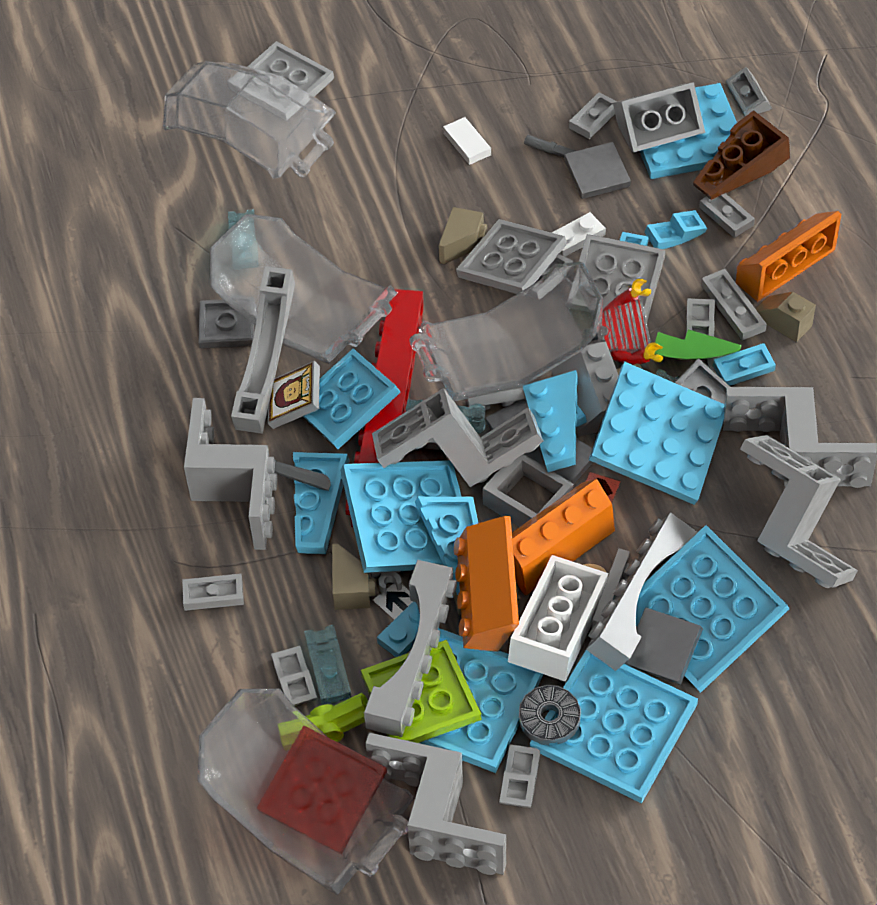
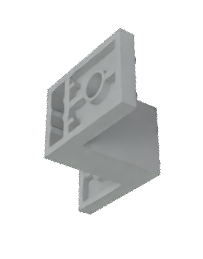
(794, 415)
(445, 423)
(230, 473)
(798, 511)
(430, 824)

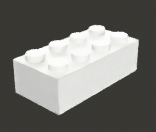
(557, 618)

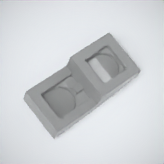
(700, 316)
(294, 676)
(520, 776)

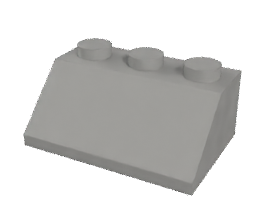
(659, 117)
(595, 383)

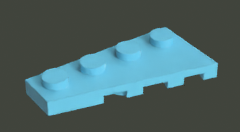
(554, 408)
(314, 506)
(445, 522)

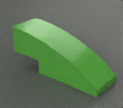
(694, 346)

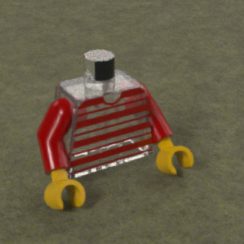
(626, 328)

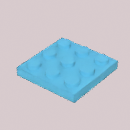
(350, 398)

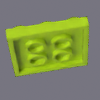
(445, 696)

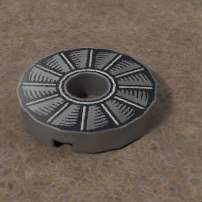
(544, 699)

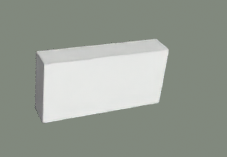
(467, 140)

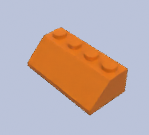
(789, 255)
(562, 530)
(486, 584)

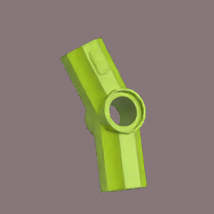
(339, 718)

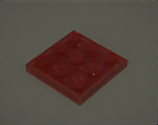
(322, 789)

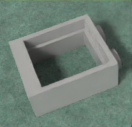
(506, 478)

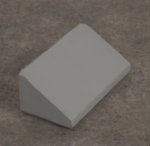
(748, 92)

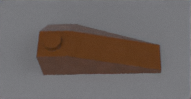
(746, 155)

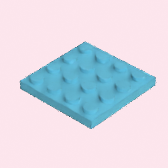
(695, 151)
(658, 433)
(385, 511)
(719, 593)
(498, 694)
(624, 726)

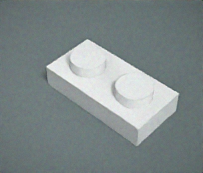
(576, 232)

